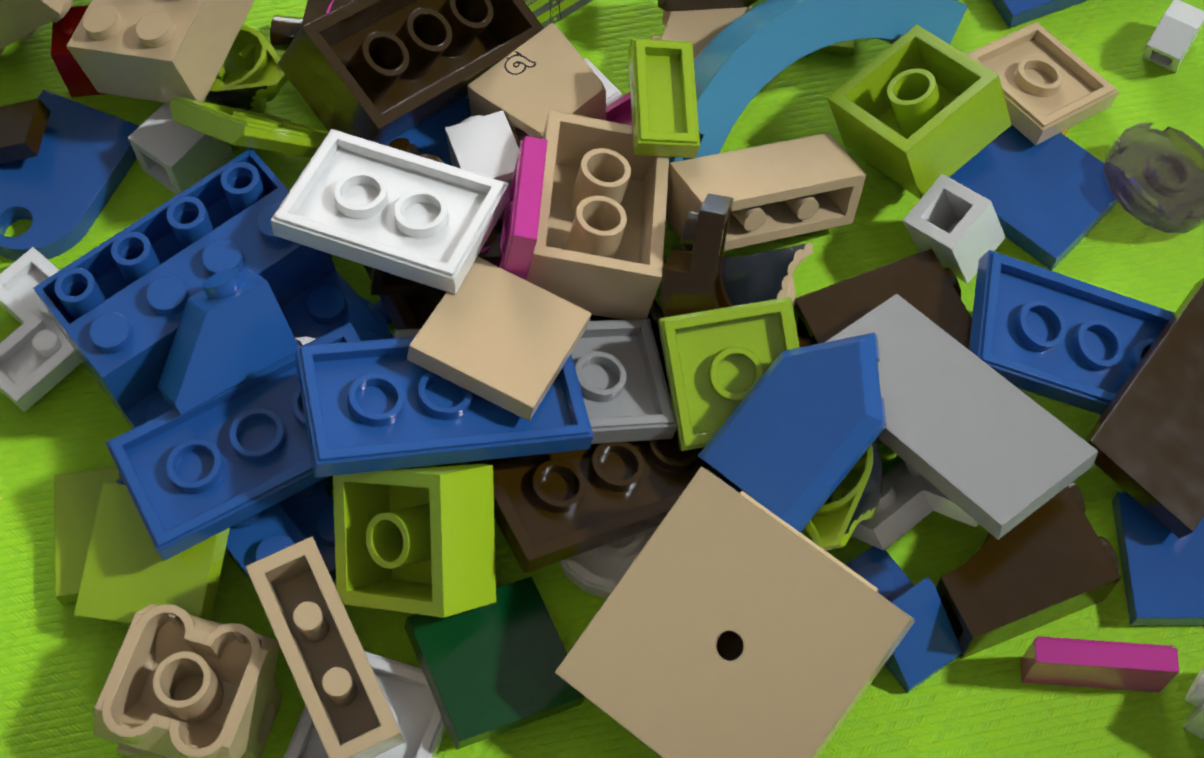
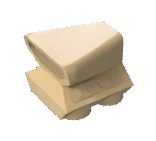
(189, 688)

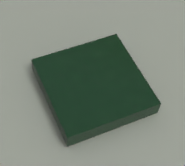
(493, 664)

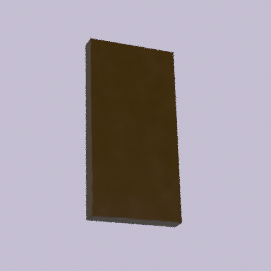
(1155, 424)

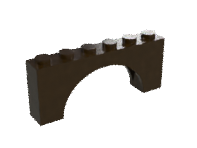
(1042, 565)

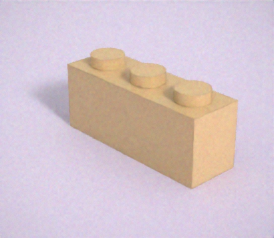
(775, 189)
(324, 653)

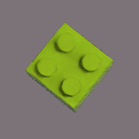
(920, 110)
(416, 539)

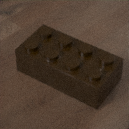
(398, 62)

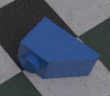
(224, 338)

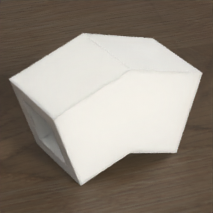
(1174, 35)

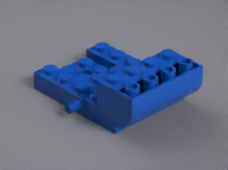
(130, 293)

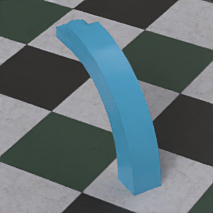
(781, 32)

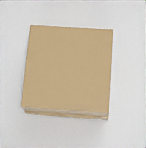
(733, 635)

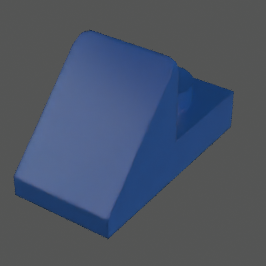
(931, 639)

